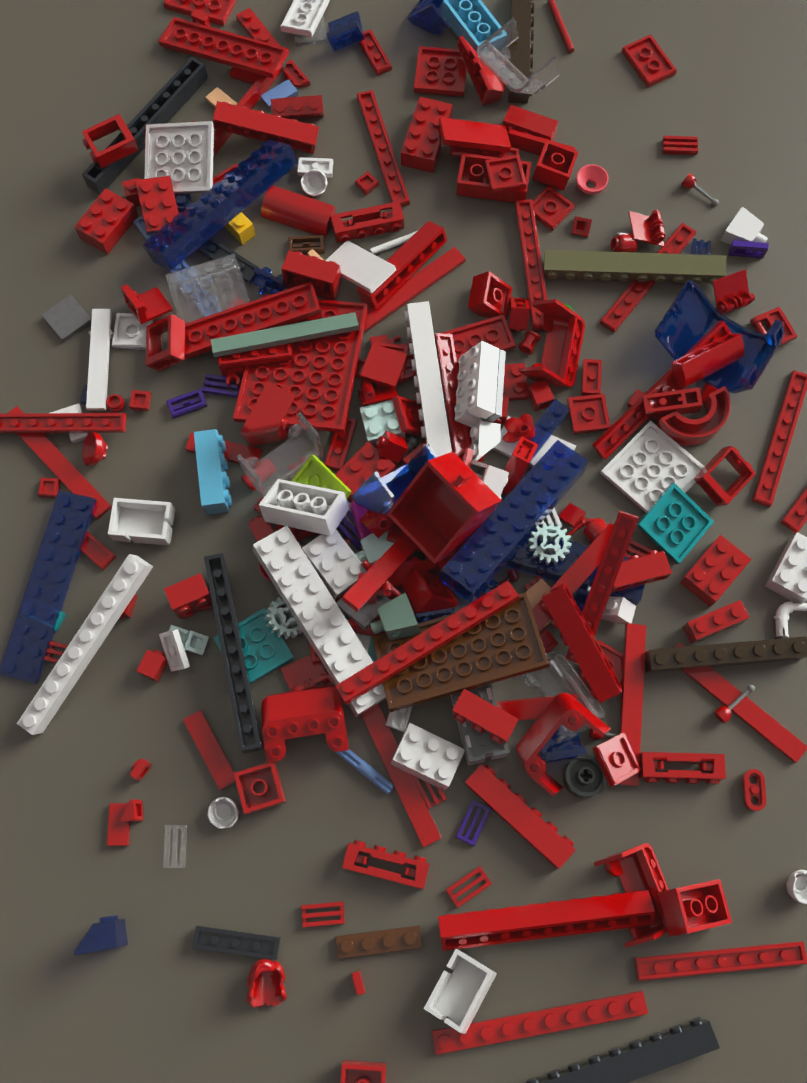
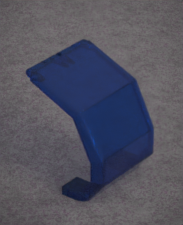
(694, 316)

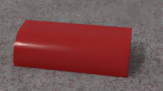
(297, 211)
(707, 360)

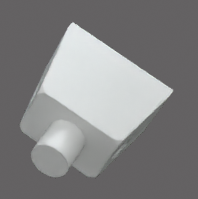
(744, 228)

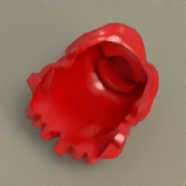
(266, 984)

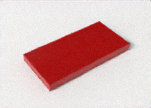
(216, 10)
(474, 135)

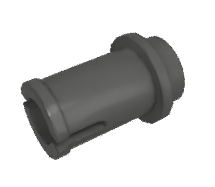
(411, 443)

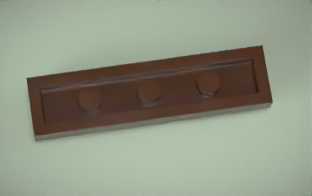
(378, 942)

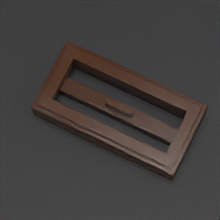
(307, 246)

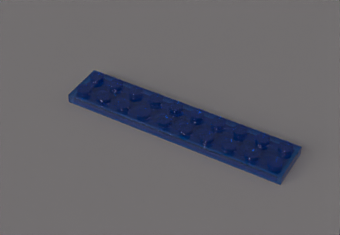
(47, 587)

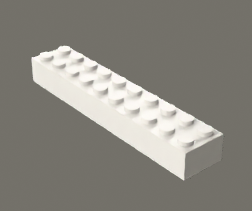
(316, 612)

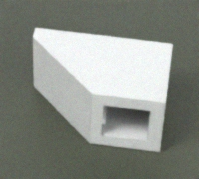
(484, 438)
(619, 610)

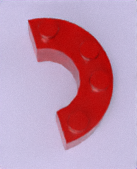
(701, 430)

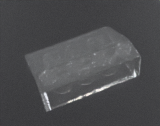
(207, 288)

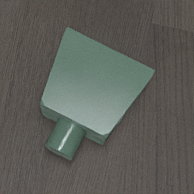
(396, 619)

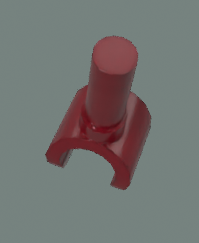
(513, 576)

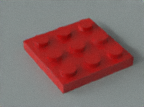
(440, 71)

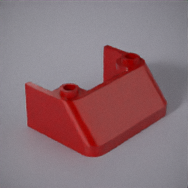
(562, 344)
(268, 417)
(562, 710)
(640, 872)

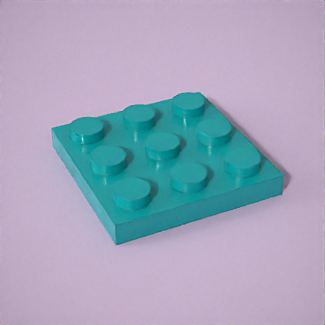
(675, 523)
(262, 649)

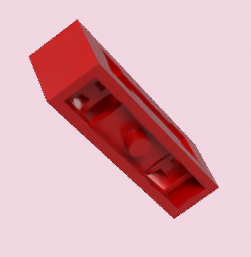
(367, 222)
(715, 767)
(352, 856)

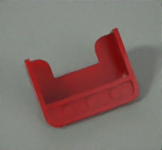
(302, 715)

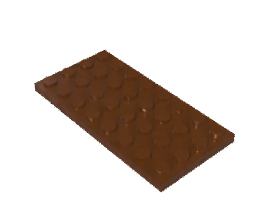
(485, 654)

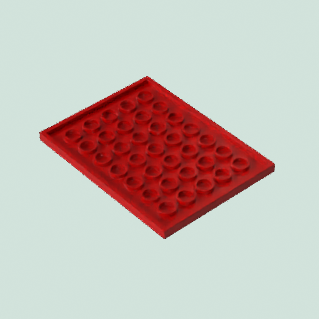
(318, 374)

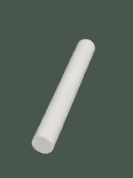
(391, 244)

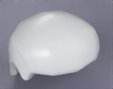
(314, 182)
(223, 812)
(797, 886)

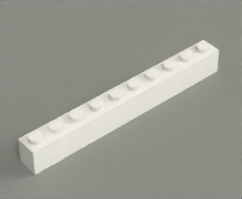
(427, 377)
(84, 644)

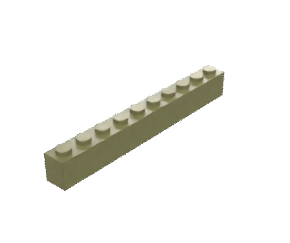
(633, 266)

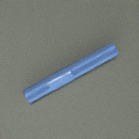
(366, 770)

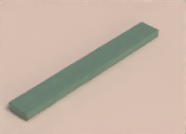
(284, 334)

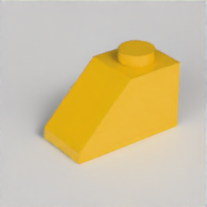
(241, 228)

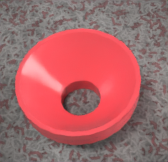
(594, 174)

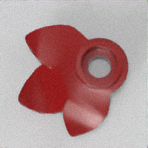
(518, 428)

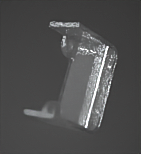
(496, 57)
(284, 460)
(562, 678)

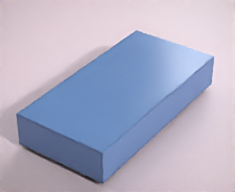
(283, 90)

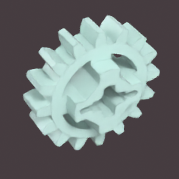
(545, 536)
(278, 617)

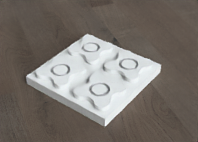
(182, 153)
(650, 466)

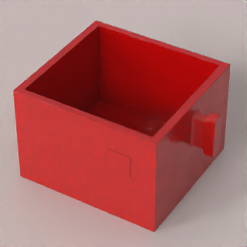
(443, 506)

